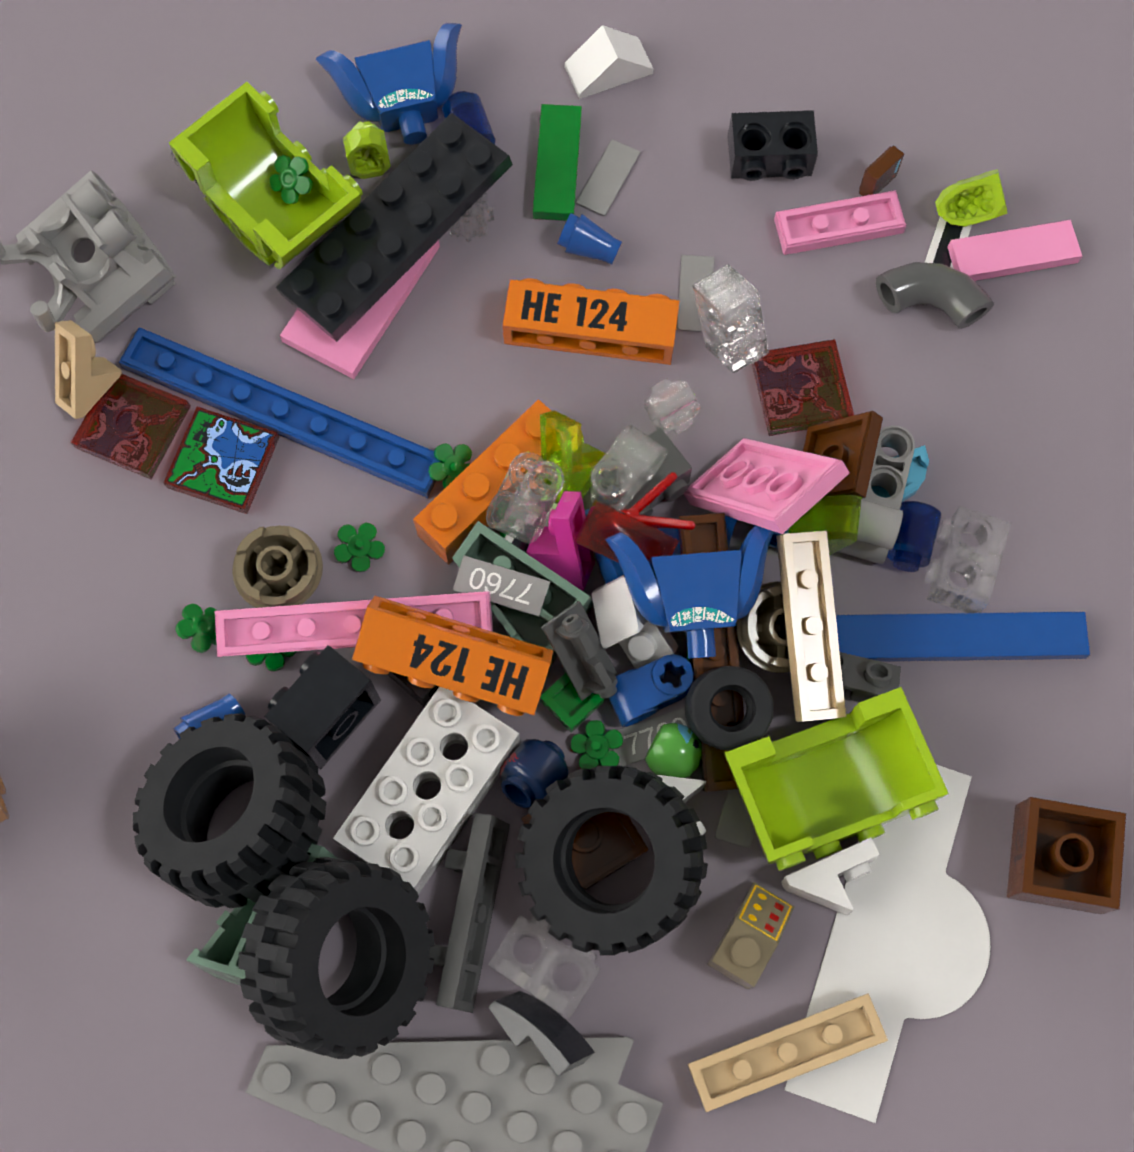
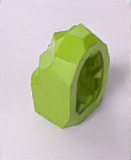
(366, 151)
(973, 200)

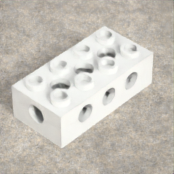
(420, 760)

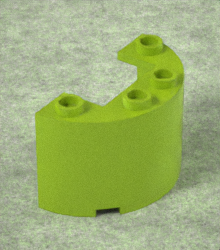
(233, 158)
(837, 780)

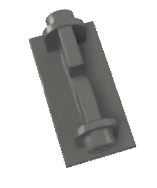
(581, 653)
(867, 676)

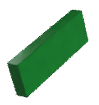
(557, 162)

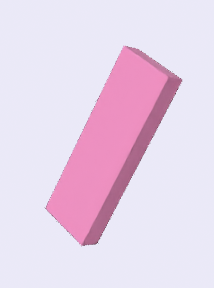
(839, 222)
(1016, 250)

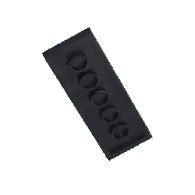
(394, 226)

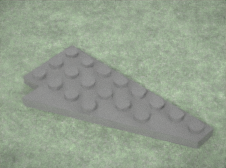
(463, 1097)

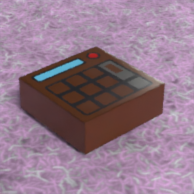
(881, 171)

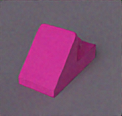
(557, 543)

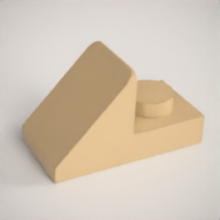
(79, 374)

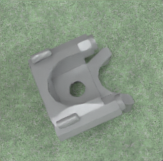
(117, 278)

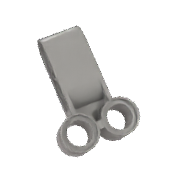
(882, 516)

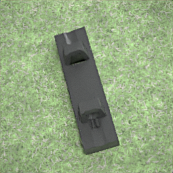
(473, 912)

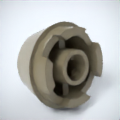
(277, 567)
(764, 631)

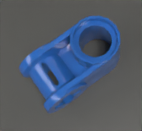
(643, 693)

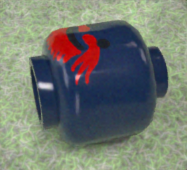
(531, 770)

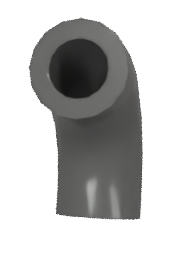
(935, 286)

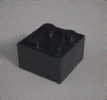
(323, 705)

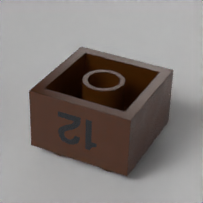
(1067, 856)

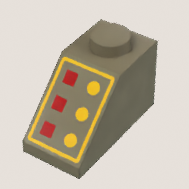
(751, 936)

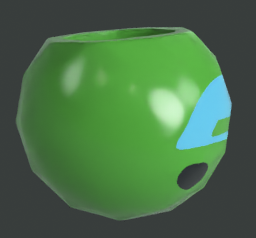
(674, 751)

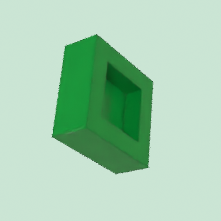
(566, 705)

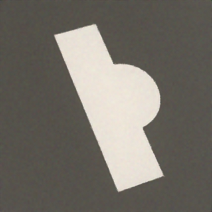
(908, 943)

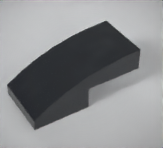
(530, 1019)

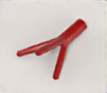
(658, 522)

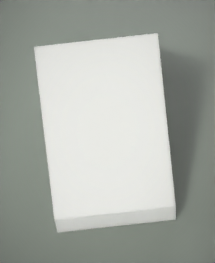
(607, 61)

